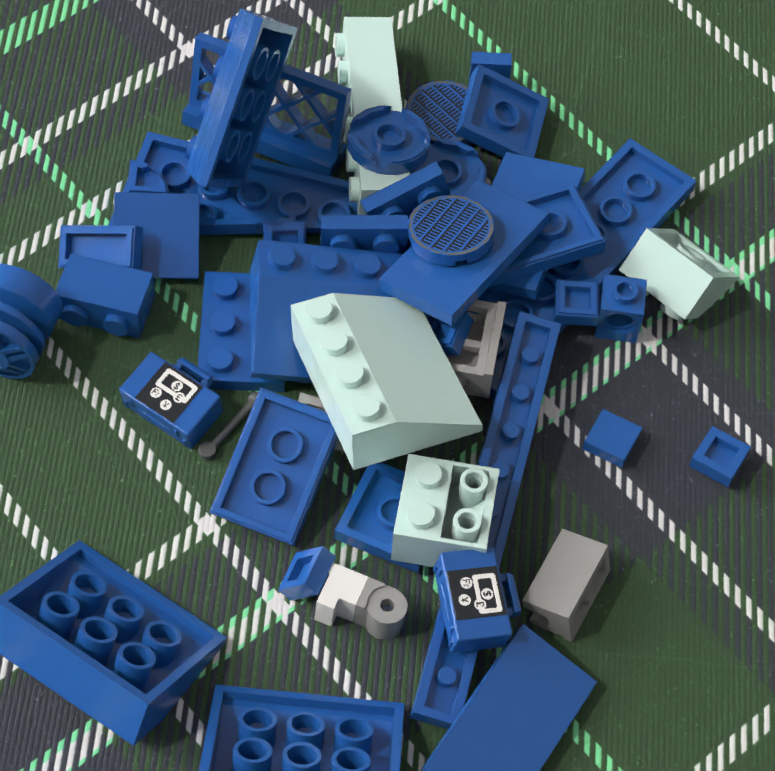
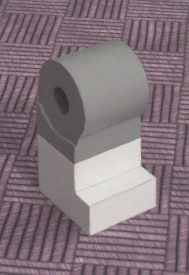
(362, 601)

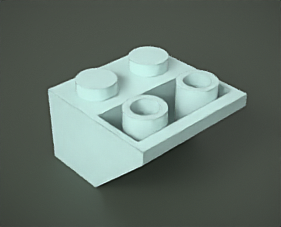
(442, 509)

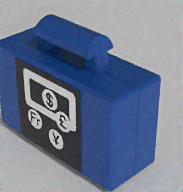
(173, 398)
(475, 599)

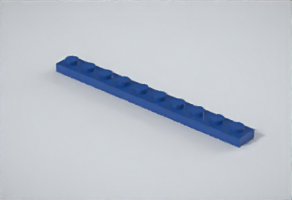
(505, 447)

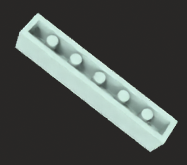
(372, 74)

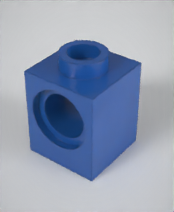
(621, 308)

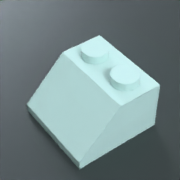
(677, 273)

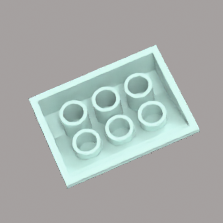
(380, 376)

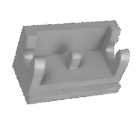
(478, 356)
(567, 583)

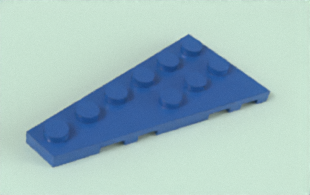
(268, 194)

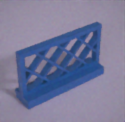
(280, 140)

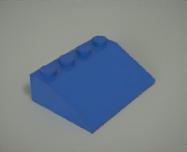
(239, 100)
(296, 273)
(104, 640)
(300, 732)

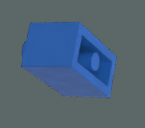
(105, 296)

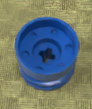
(26, 320)

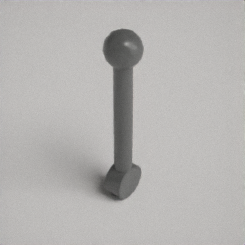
(207, 449)

